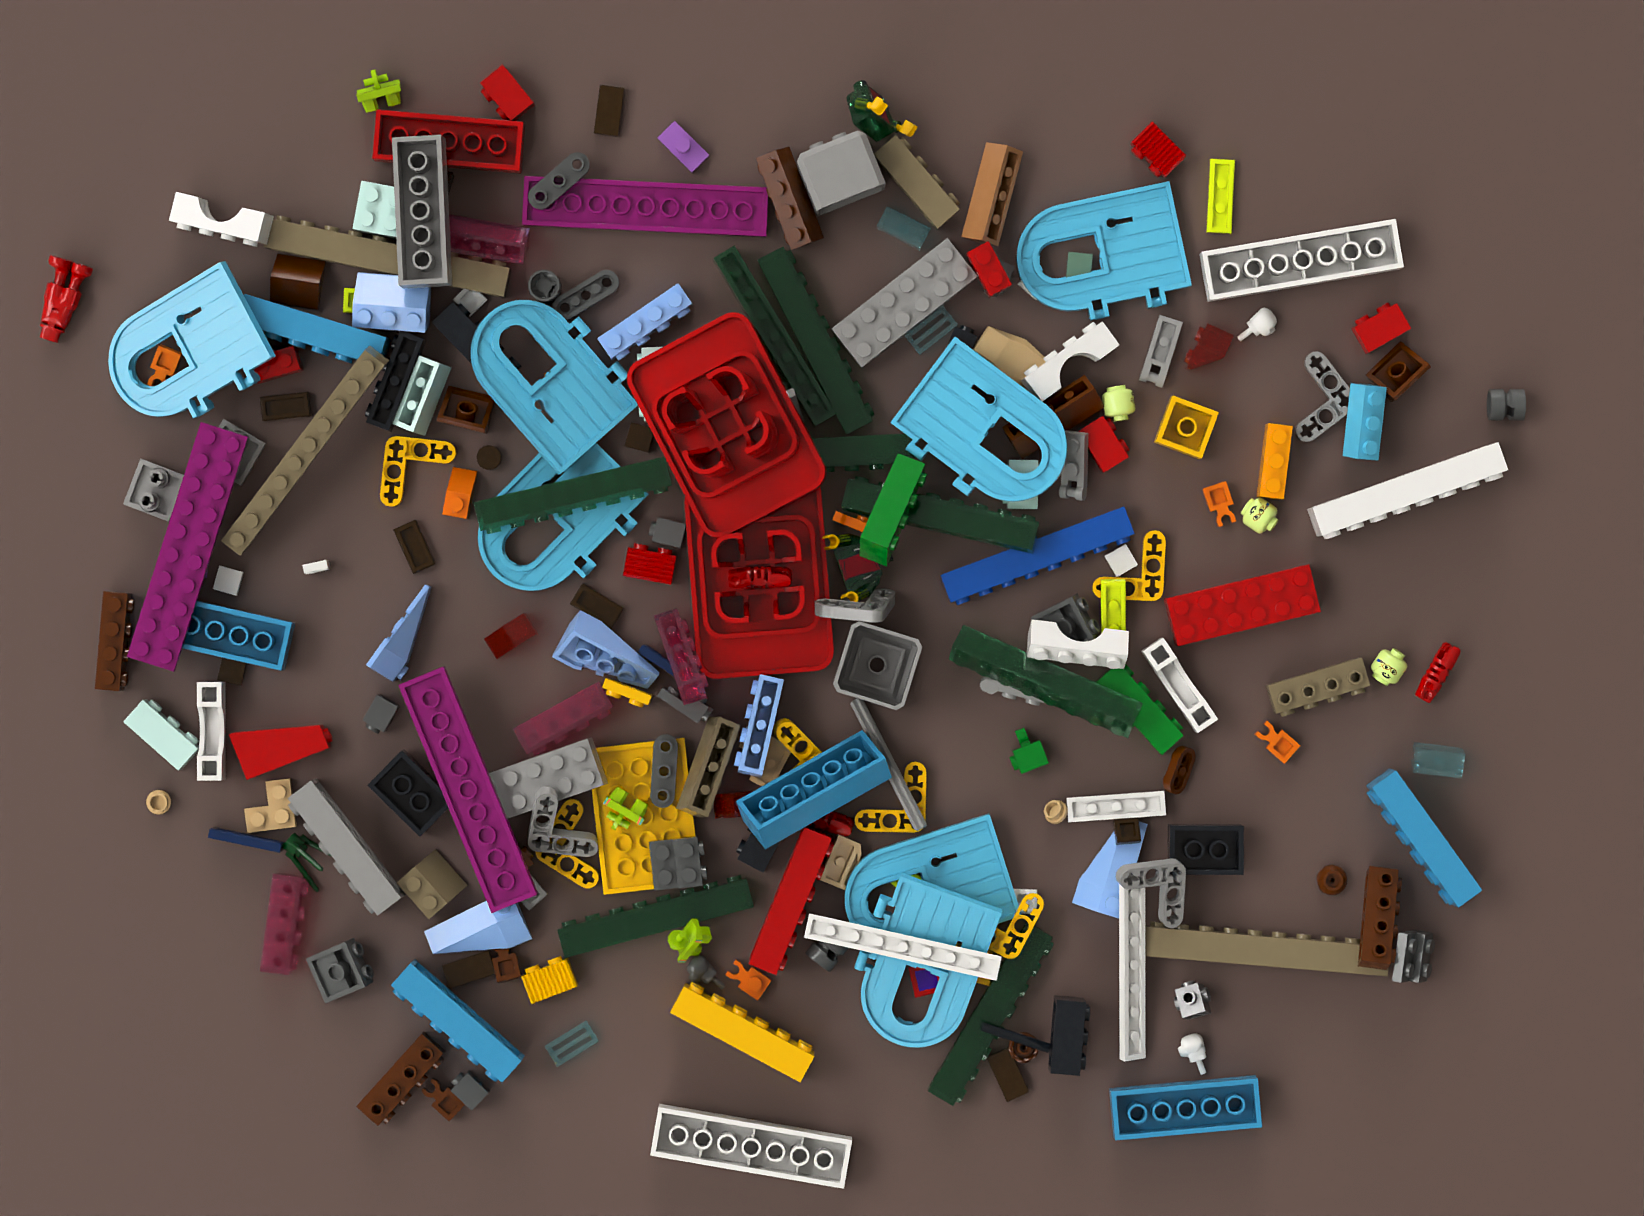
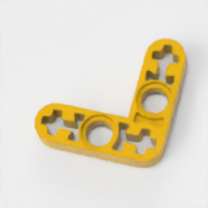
(409, 454)
(1140, 583)
(811, 750)
(908, 827)
(547, 860)
(1003, 937)

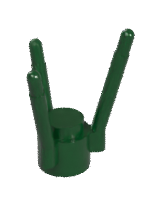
(295, 848)

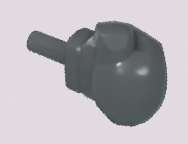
(703, 971)

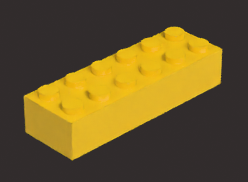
(742, 1031)

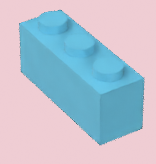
(1364, 421)

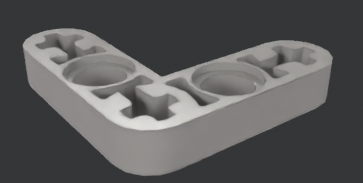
(1332, 404)
(874, 610)
(547, 831)
(1164, 880)

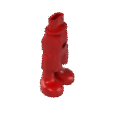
(61, 301)

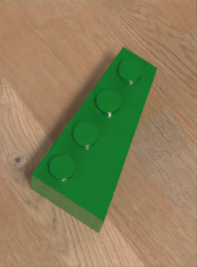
(892, 509)

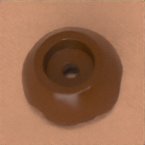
(1326, 874)
(1020, 1055)

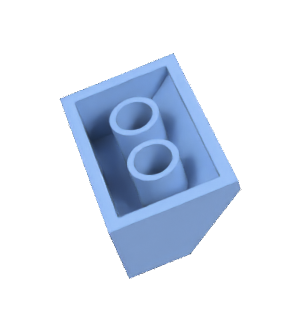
(387, 306)

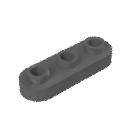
(570, 178)
(594, 286)
(669, 760)

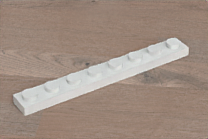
(903, 947)
(1132, 973)

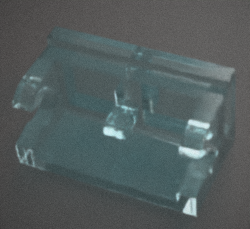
(903, 228)
(1438, 760)

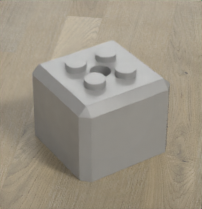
(840, 172)
(885, 687)

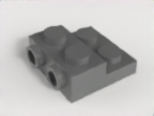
(1072, 619)
(696, 711)
(677, 863)
(1413, 956)
(340, 970)

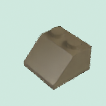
(432, 884)

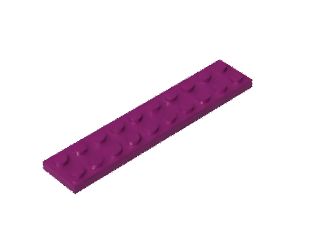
(652, 207)
(187, 546)
(468, 789)

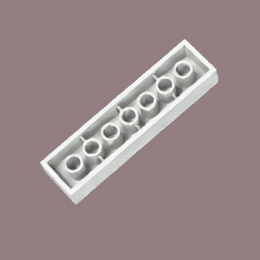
(1301, 260)
(1408, 489)
(751, 1146)

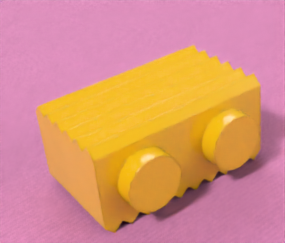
(549, 980)

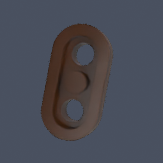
(1179, 770)

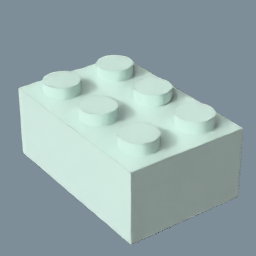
(375, 210)

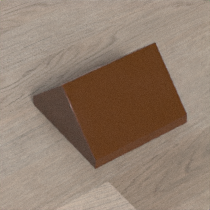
(297, 281)
(1398, 371)
(466, 409)

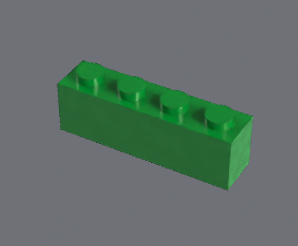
(1152, 721)

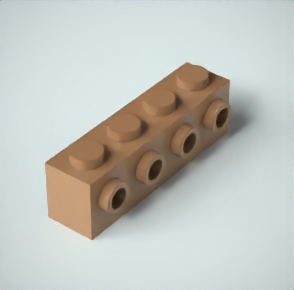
(997, 168)

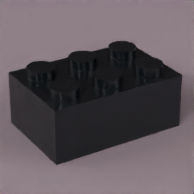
(410, 792)
(1207, 848)
(1068, 1035)

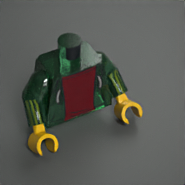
(871, 113)
(858, 573)

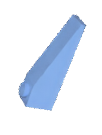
(596, 647)
(395, 651)
(1098, 884)
(479, 930)

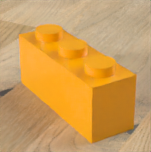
(1274, 461)

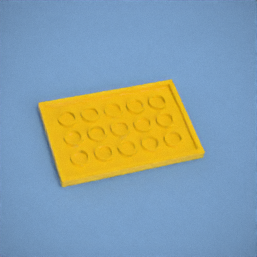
(623, 851)

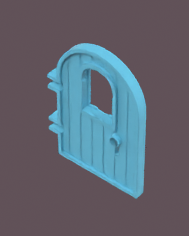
(1132, 254)
(213, 342)
(572, 394)
(957, 420)
(581, 532)
(975, 872)
(932, 915)

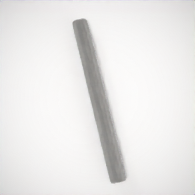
(897, 780)

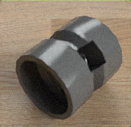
(544, 286)
(1506, 404)
(826, 954)

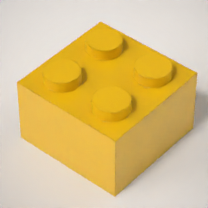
(1186, 427)

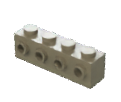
(916, 182)
(1318, 685)
(708, 766)

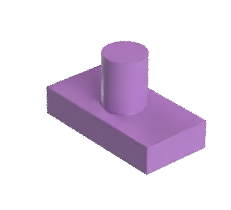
(683, 147)

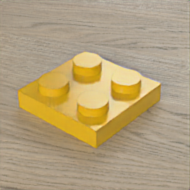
(636, 696)

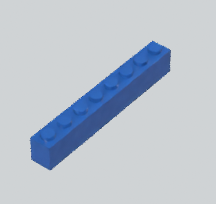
(1048, 552)

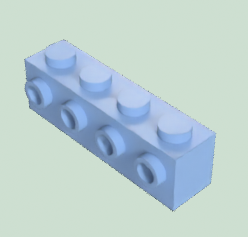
(645, 321)
(760, 725)

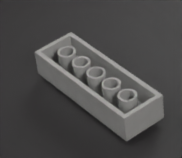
(422, 211)
(904, 303)
(566, 769)
(346, 847)

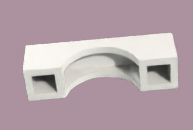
(194, 212)
(1093, 344)
(1049, 643)
(1179, 685)
(212, 718)

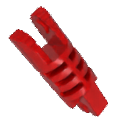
(759, 577)
(1438, 671)
(834, 823)

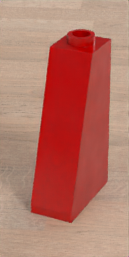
(273, 748)

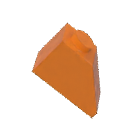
(460, 493)

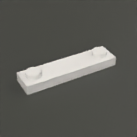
(1116, 806)

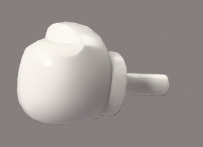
(1261, 323)
(1193, 1048)

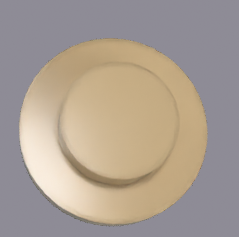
(158, 802)
(1055, 811)

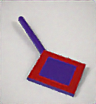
(923, 981)

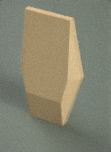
(1008, 353)

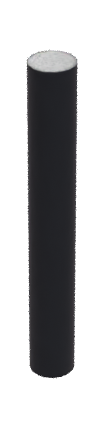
(1015, 1037)

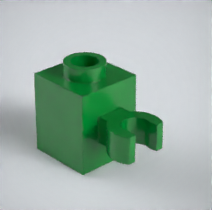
(1029, 754)

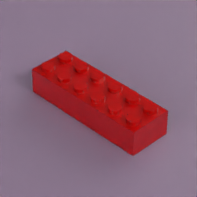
(469, 140)
(1242, 605)
(790, 898)

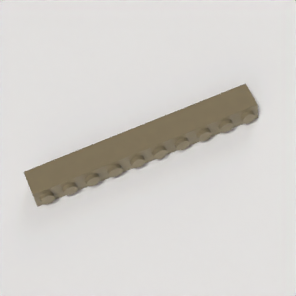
(378, 255)
(305, 450)
(1255, 948)

